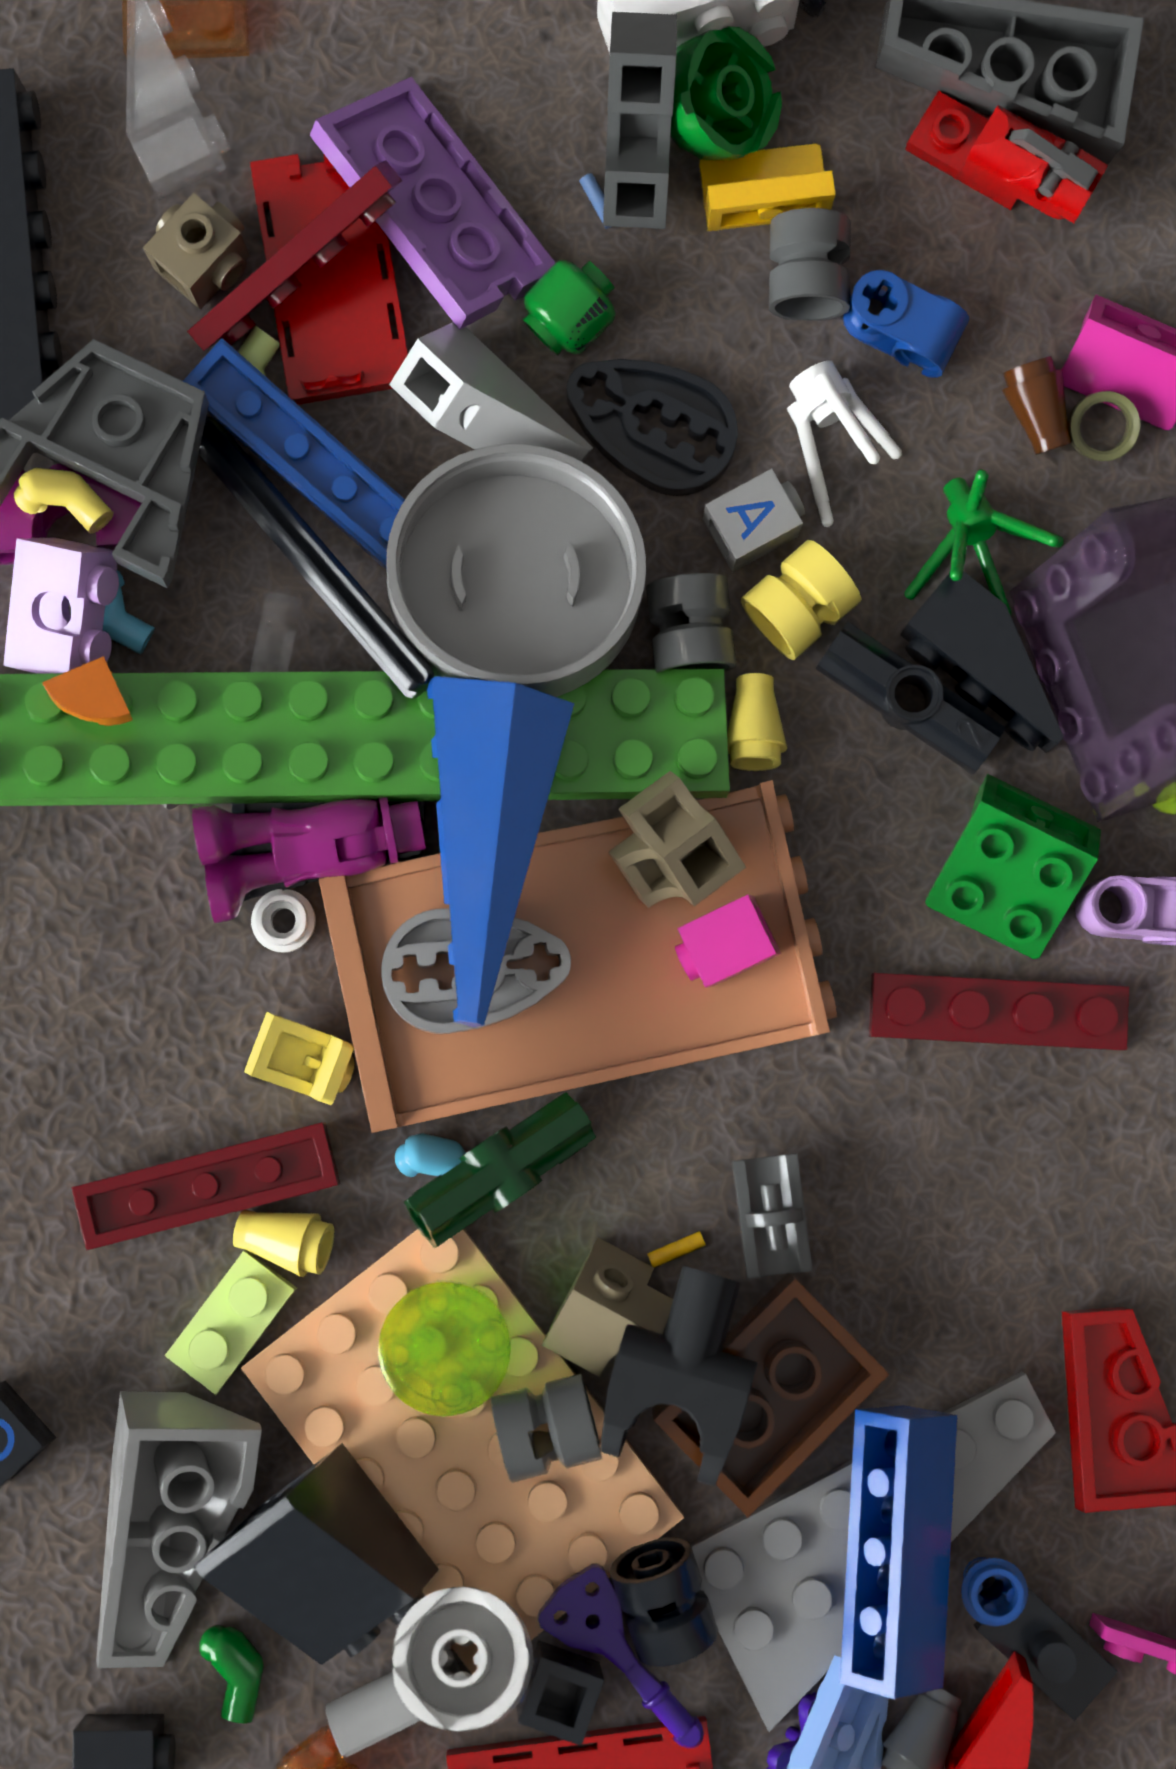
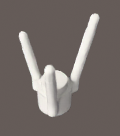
(827, 399)

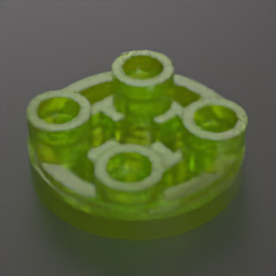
(444, 1348)

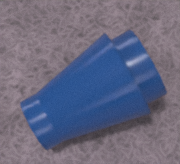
(1000, 1602)

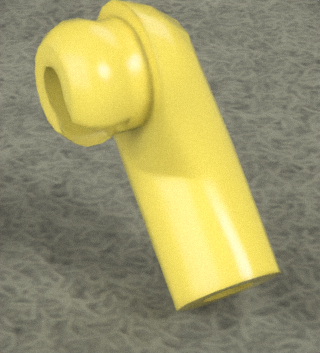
(62, 488)

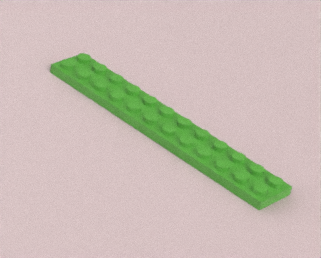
(337, 739)

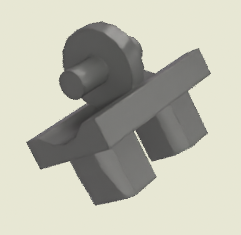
(772, 1215)

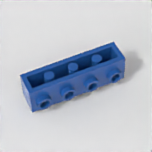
(898, 1550)

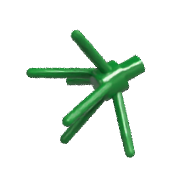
(973, 524)

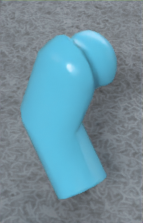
(125, 627)

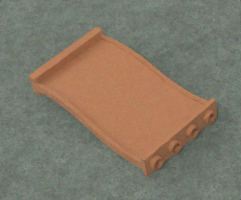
(626, 993)

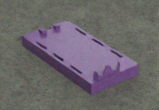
(447, 209)

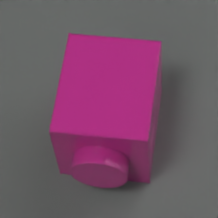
(726, 942)

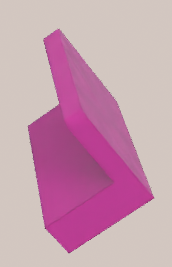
(1126, 356)

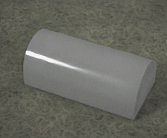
(369, 1714)

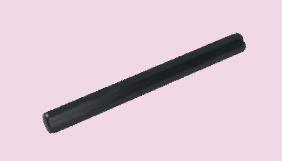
(315, 561)

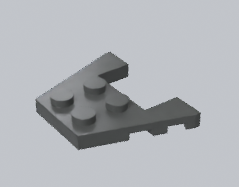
(125, 431)

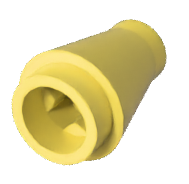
(755, 725)
(287, 1239)

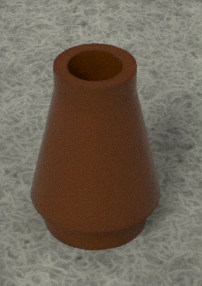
(1039, 403)

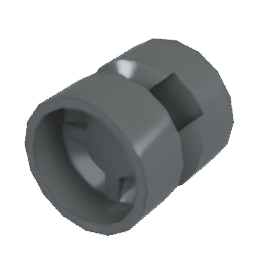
(810, 272)
(690, 622)
(570, 1422)

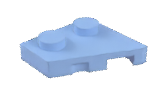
(841, 1727)

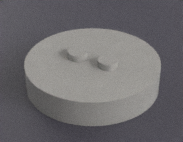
(516, 568)

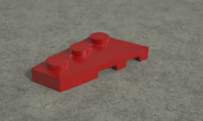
(1116, 1414)

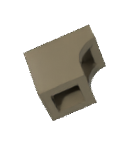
(673, 846)
(600, 1305)

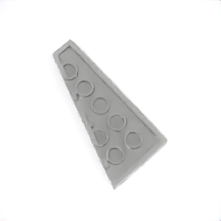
(783, 1568)

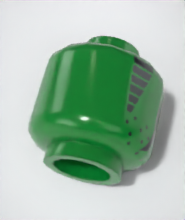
(569, 307)

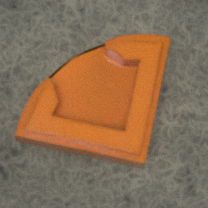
(89, 694)

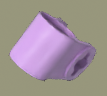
(1146, 909)

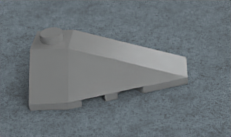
(172, 1496)

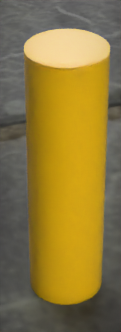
(676, 1249)

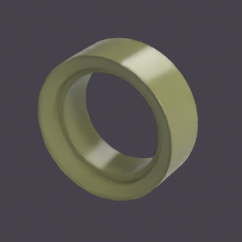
(1132, 426)

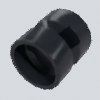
(664, 1602)

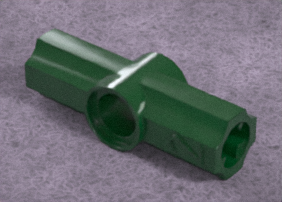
(500, 1169)

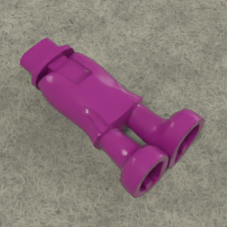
(306, 844)

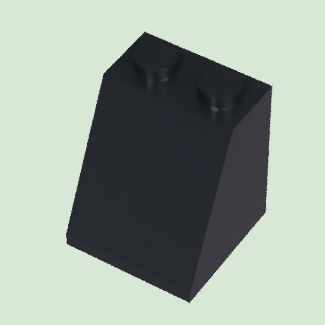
(322, 1560)

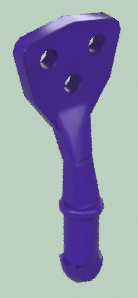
(608, 1639)

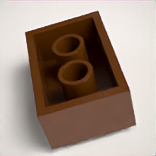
(801, 1391)

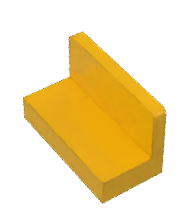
(764, 185)

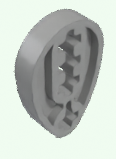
(433, 1008)

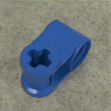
(911, 321)

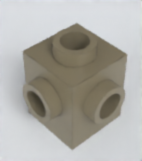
(198, 249)

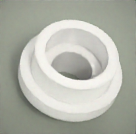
(263, 920)

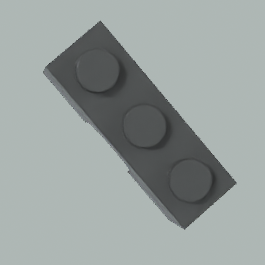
(639, 119)

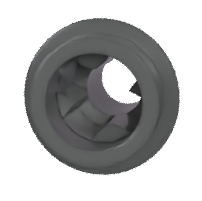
(923, 1733)

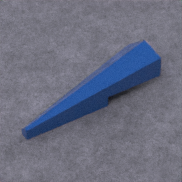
(495, 776)

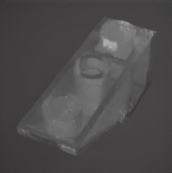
(161, 115)

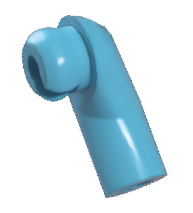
(427, 1155)

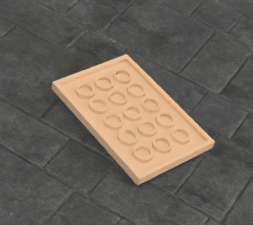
(449, 1470)

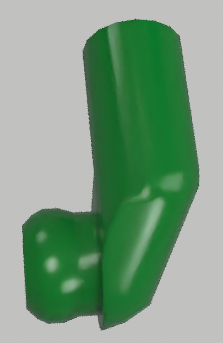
(239, 1665)

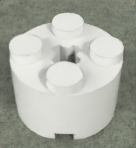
(423, 1659)

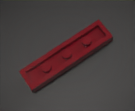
(317, 242)
(999, 1011)
(205, 1186)

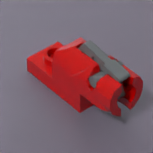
(1006, 158)

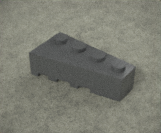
(1037, 59)

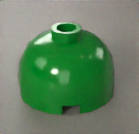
(724, 95)

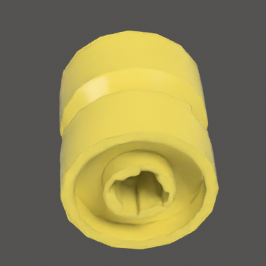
(805, 595)

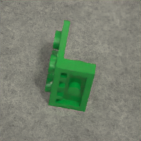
(1015, 868)

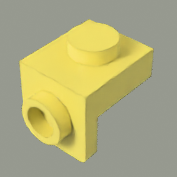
(301, 1059)

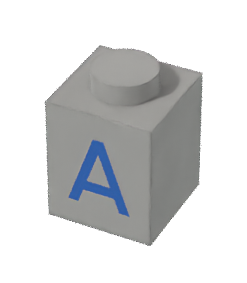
(754, 519)

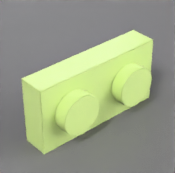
(230, 1322)

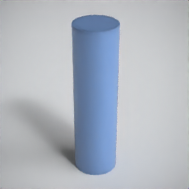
(594, 194)

